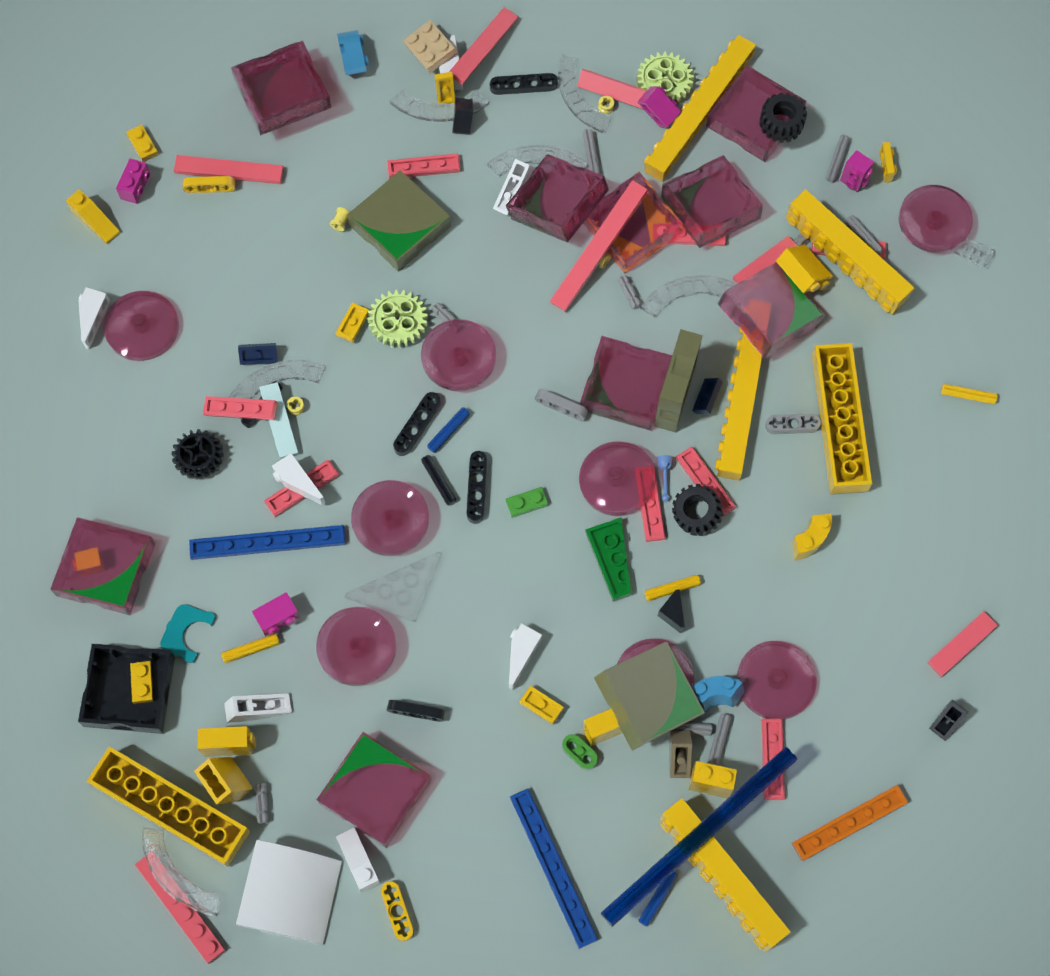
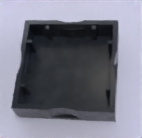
(109, 692)

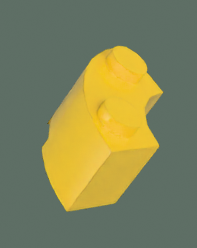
(813, 538)

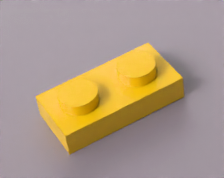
(445, 88)
(142, 143)
(886, 157)
(352, 322)
(142, 682)
(541, 705)

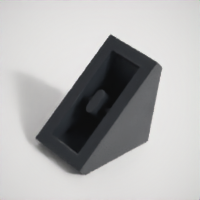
(462, 116)
(672, 612)
(948, 720)

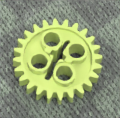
(666, 76)
(398, 333)

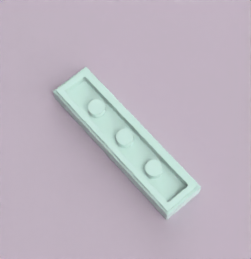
(280, 426)

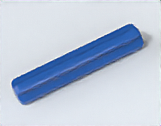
(448, 430)
(657, 899)

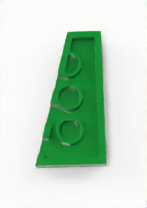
(610, 554)

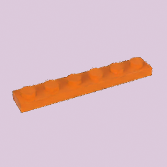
(849, 823)

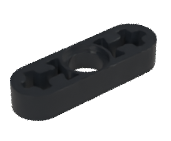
(416, 710)

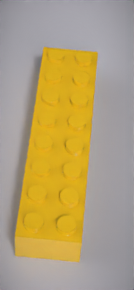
(848, 252)
(841, 419)
(168, 806)
(727, 880)

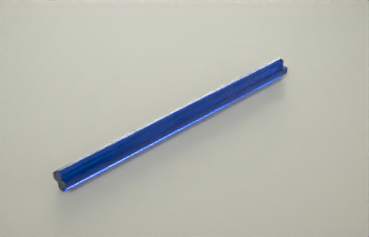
(698, 836)

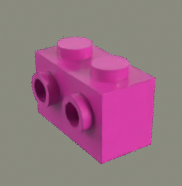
(659, 106)
(857, 171)
(133, 181)
(276, 614)

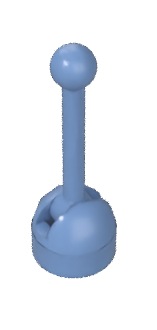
(664, 462)

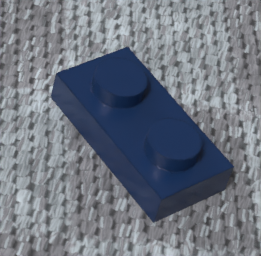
(257, 353)
(707, 396)

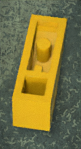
(92, 216)

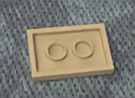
(430, 46)

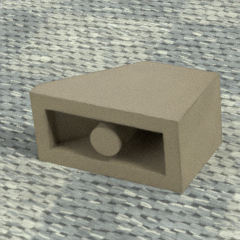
(680, 753)

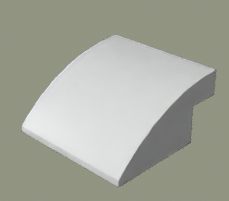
(289, 892)

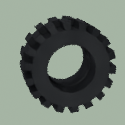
(787, 106)
(691, 495)

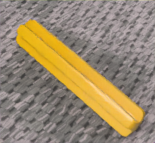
(968, 393)
(669, 588)
(250, 648)

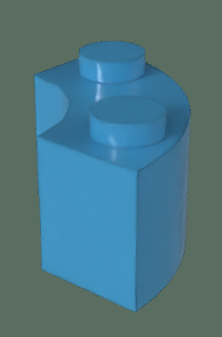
(352, 52)
(718, 691)

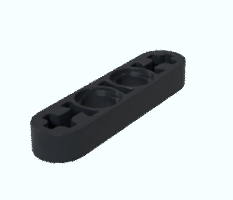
(523, 81)
(414, 422)
(476, 487)

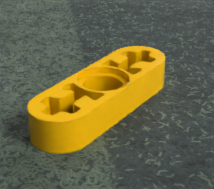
(208, 184)
(397, 894)

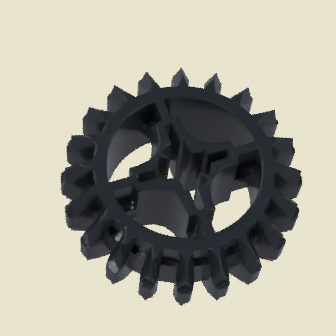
(194, 468)

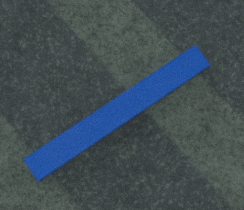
(267, 542)
(553, 868)

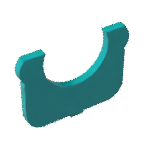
(180, 621)

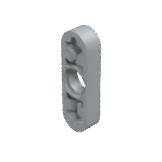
(561, 404)
(797, 417)

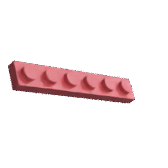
(186, 917)

